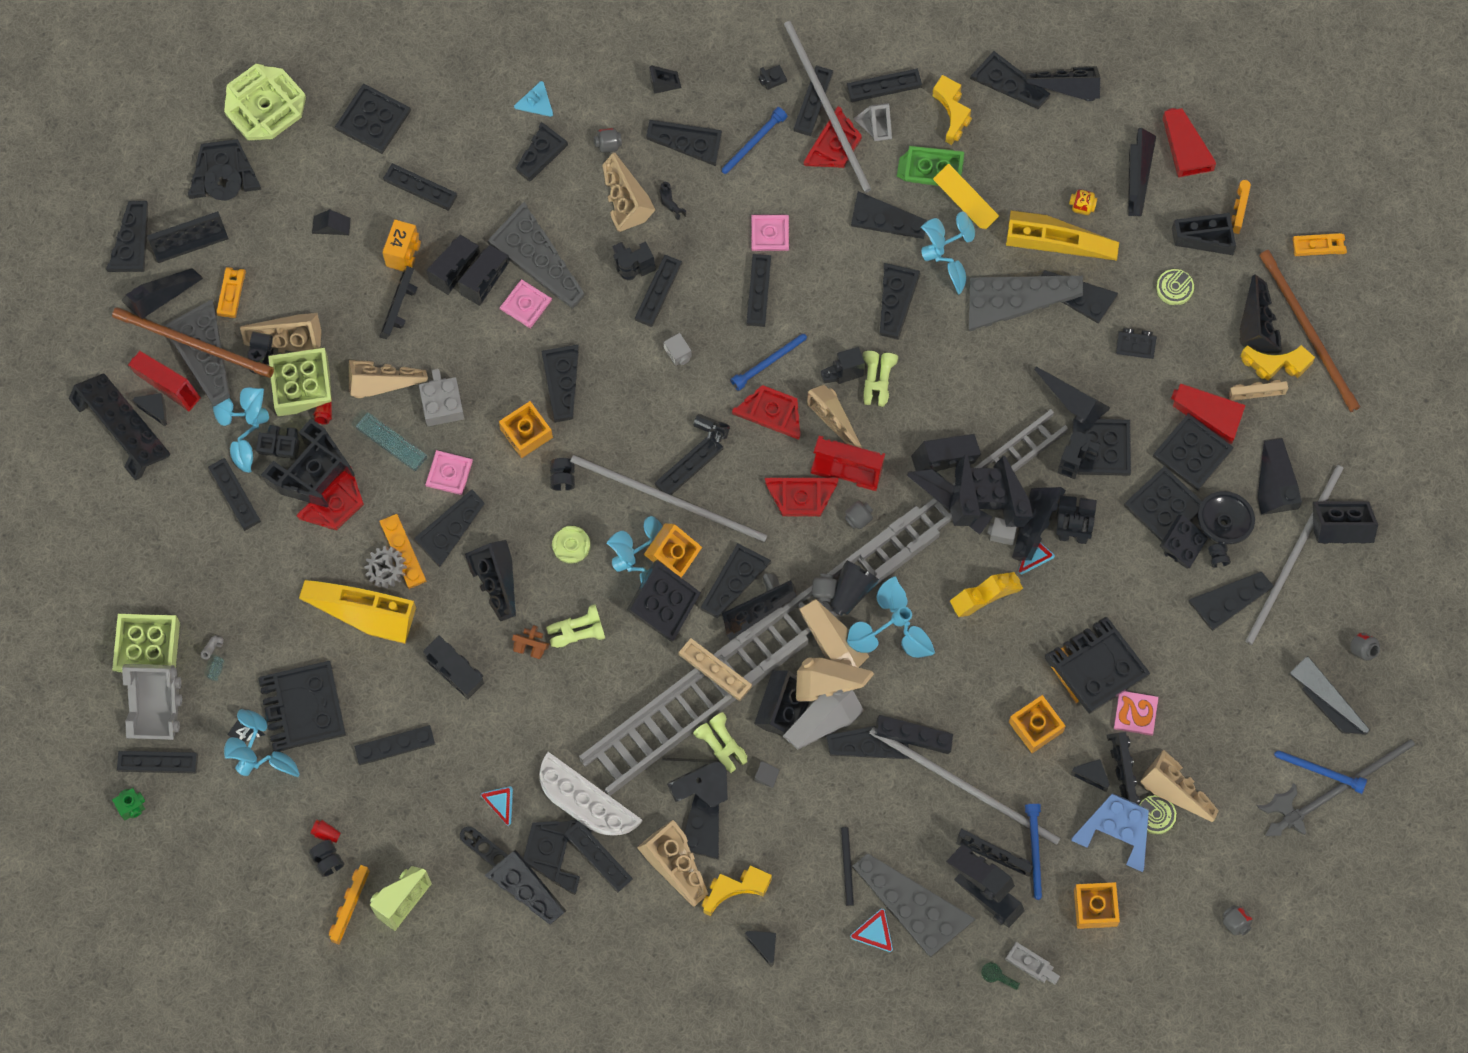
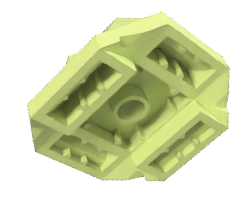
(262, 87)

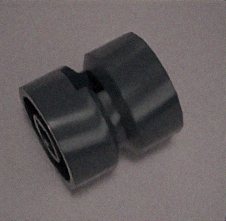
(562, 474)
(326, 858)

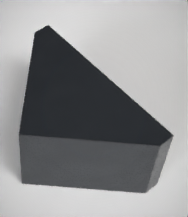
(663, 79)
(331, 223)
(153, 406)
(1093, 774)
(764, 944)

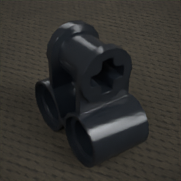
(260, 348)

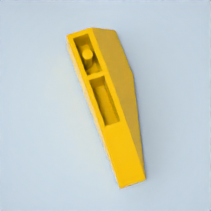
(1054, 235)
(362, 609)

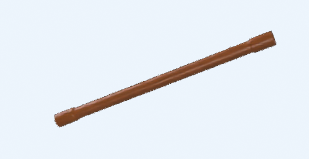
(257, 367)
(1347, 395)

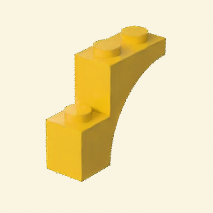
(949, 94)
(1268, 365)
(988, 591)
(753, 882)

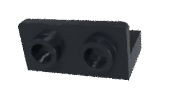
(1136, 344)

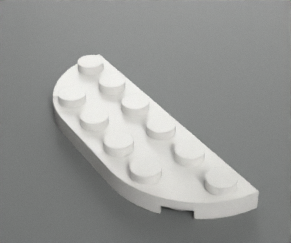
(584, 799)

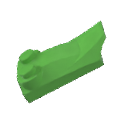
(923, 164)

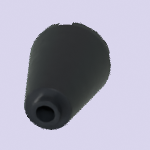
(851, 588)

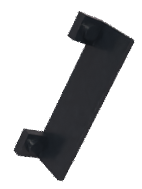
(121, 421)

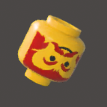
(1083, 202)

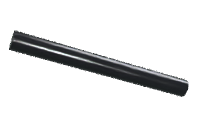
(847, 866)

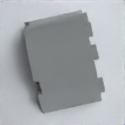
(152, 701)

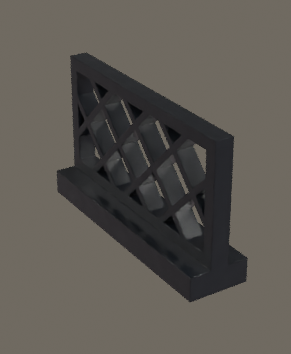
(193, 240)

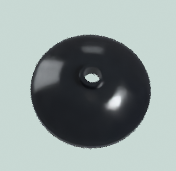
(1228, 508)

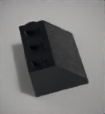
(1344, 522)
(779, 704)

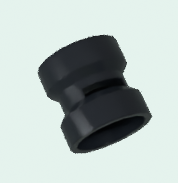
(1219, 554)

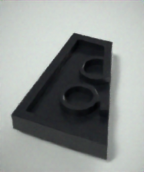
(543, 149)

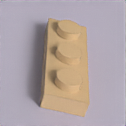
(1258, 390)

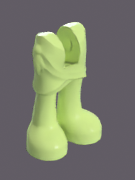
(888, 360)
(567, 626)
(718, 725)

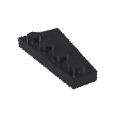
(1007, 79)
(883, 217)
(898, 291)
(1043, 503)
(448, 529)
(1225, 602)
(752, 611)
(1124, 768)
(526, 887)

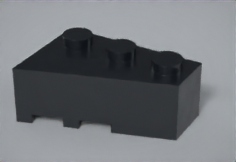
(1205, 233)
(452, 264)
(483, 274)
(945, 452)
(453, 667)

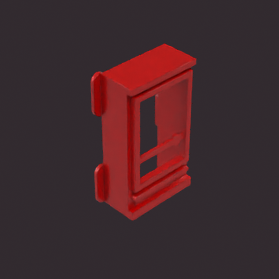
(848, 463)

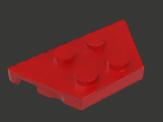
(828, 148)
(771, 410)
(801, 495)
(343, 502)

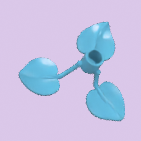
(936, 233)
(251, 401)
(623, 544)
(891, 597)
(239, 750)

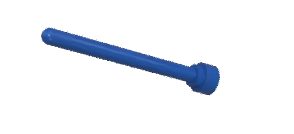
(777, 116)
(741, 380)
(1357, 783)
(1033, 812)

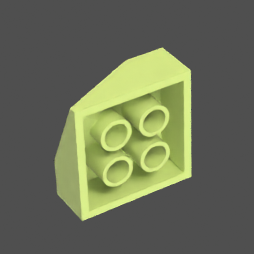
(300, 381)
(146, 640)
(398, 899)

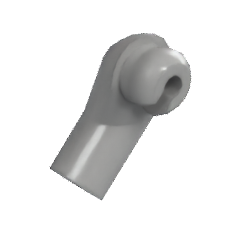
(210, 646)

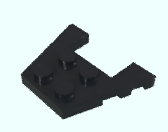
(222, 152)
(546, 852)

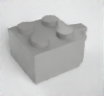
(441, 400)

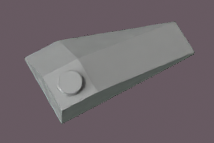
(824, 718)

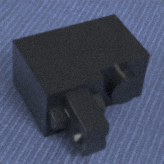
(846, 367)

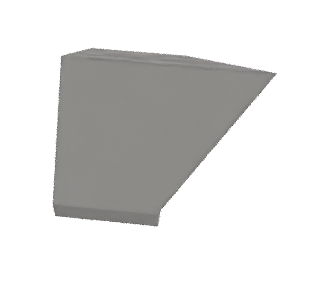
(876, 121)

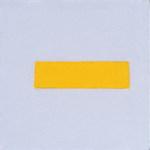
(965, 197)

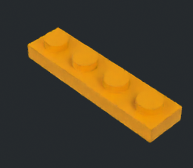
(398, 539)
(345, 912)

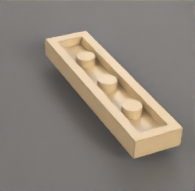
(715, 669)

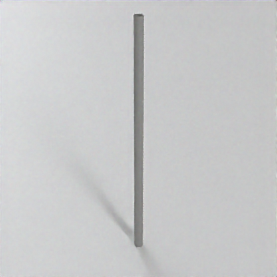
(827, 106)
(668, 498)
(1291, 560)
(966, 786)

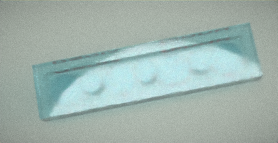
(391, 441)

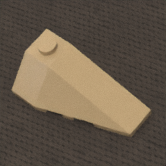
(629, 199)
(289, 333)
(372, 380)
(828, 408)
(831, 635)
(826, 676)
(1168, 783)
(672, 858)

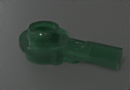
(991, 973)

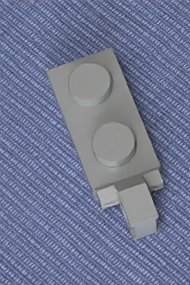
(1031, 964)

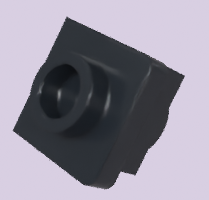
(772, 77)

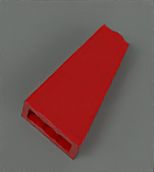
(1186, 145)
(165, 380)
(1213, 411)

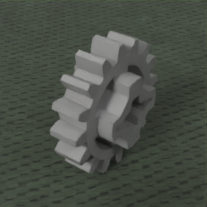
(385, 557)

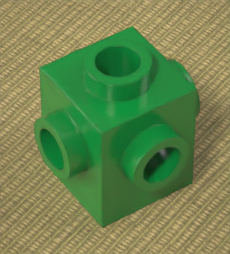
(129, 803)

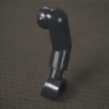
(667, 201)

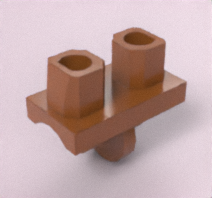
(538, 646)

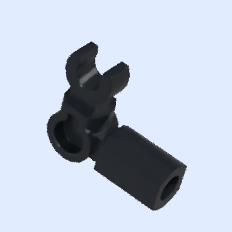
(717, 430)

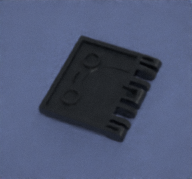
(1097, 666)
(306, 706)

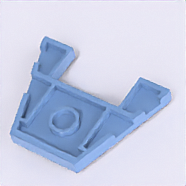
(1123, 821)

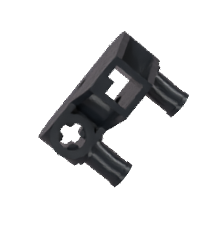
(711, 788)

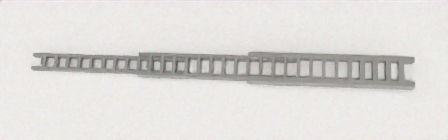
(796, 644)

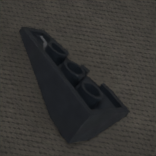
(1079, 83)
(156, 293)
(1257, 319)
(1082, 405)
(1277, 482)
(495, 571)

